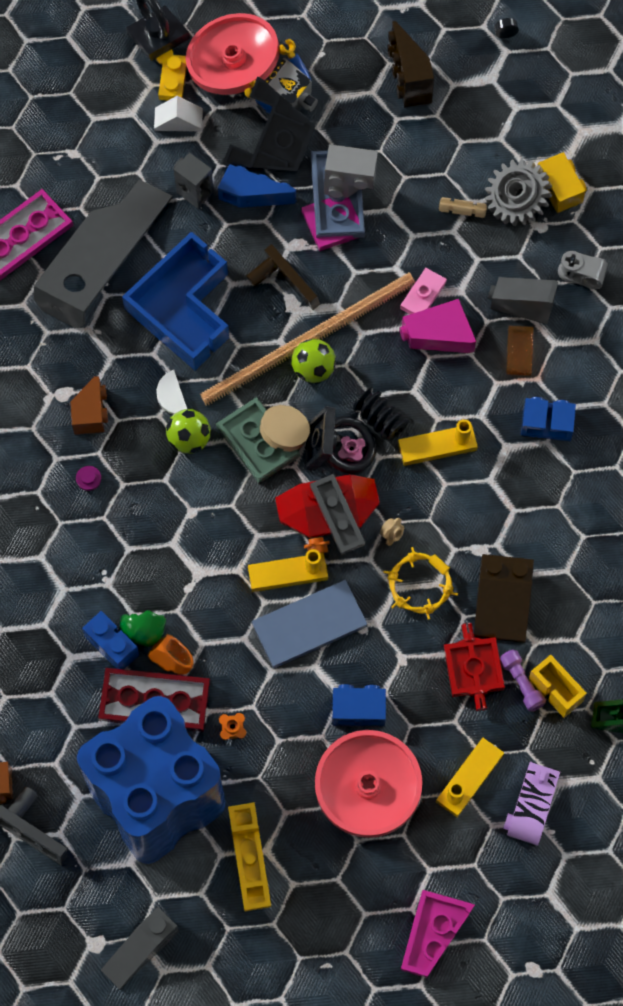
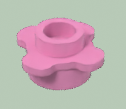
(354, 455)

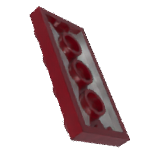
(129, 689)

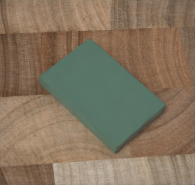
(243, 435)

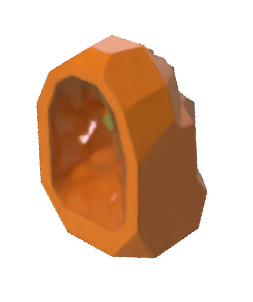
(171, 655)

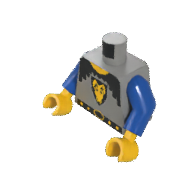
(290, 80)

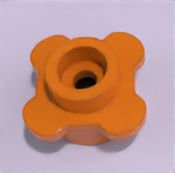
(318, 544)
(228, 733)

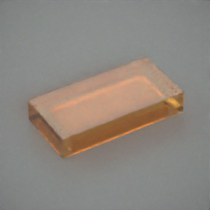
(519, 350)

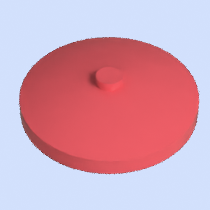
(232, 53)
(368, 783)

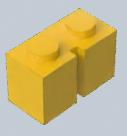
(566, 186)
(554, 680)

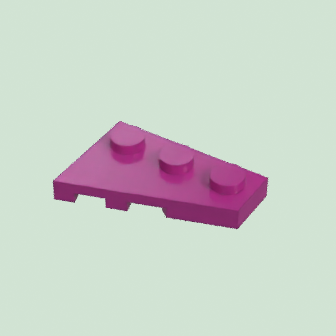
(432, 931)

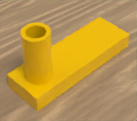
(438, 444)
(288, 571)
(469, 777)

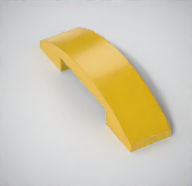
(249, 857)

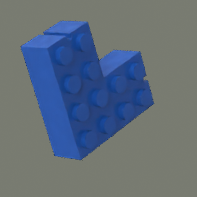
(171, 305)

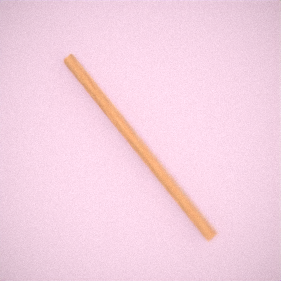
(316, 333)

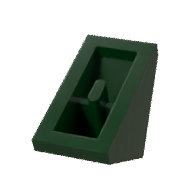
(608, 716)

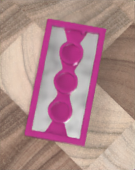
(30, 230)

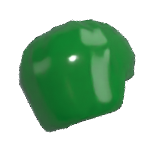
(143, 628)

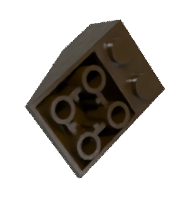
(410, 67)

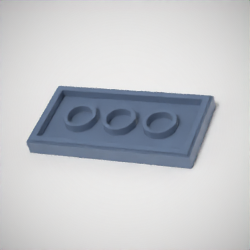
(328, 220)
(309, 624)

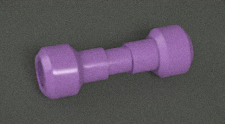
(533, 698)

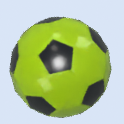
(313, 360)
(188, 431)

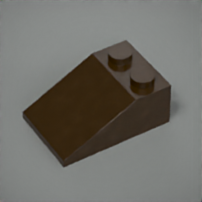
(503, 598)

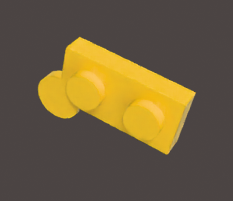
(172, 75)

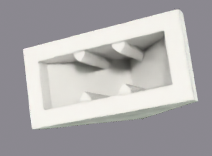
(178, 115)

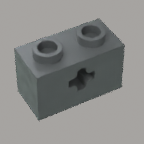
(193, 180)

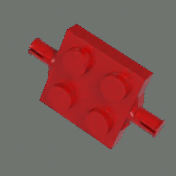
(474, 667)

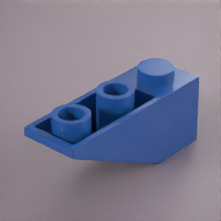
(253, 190)

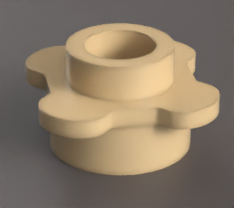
(392, 530)

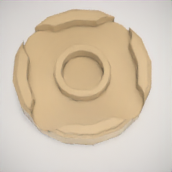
(284, 428)

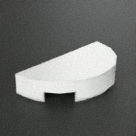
(170, 394)

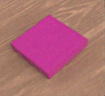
(328, 242)

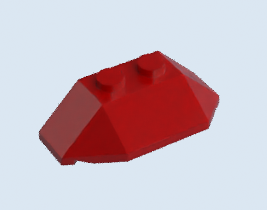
(302, 513)

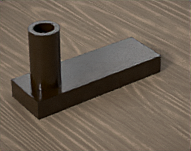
(276, 261)

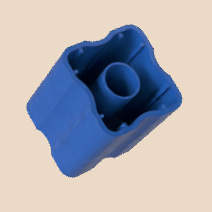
(152, 779)

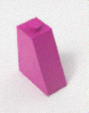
(439, 329)

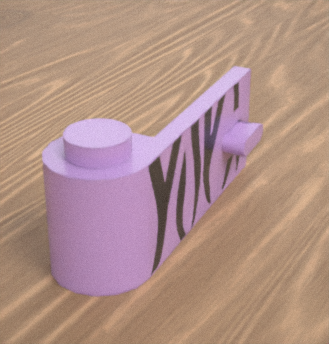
(533, 804)

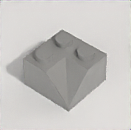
(349, 170)

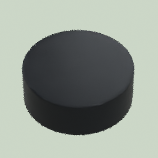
(506, 28)

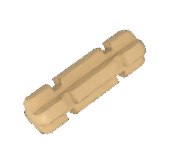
(462, 207)

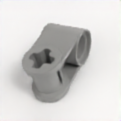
(584, 271)

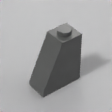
(524, 297)

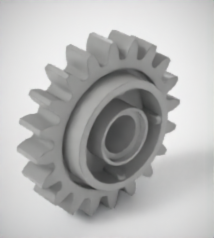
(526, 204)

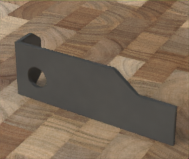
(97, 252)

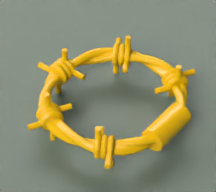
(436, 562)

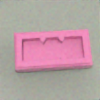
(423, 292)

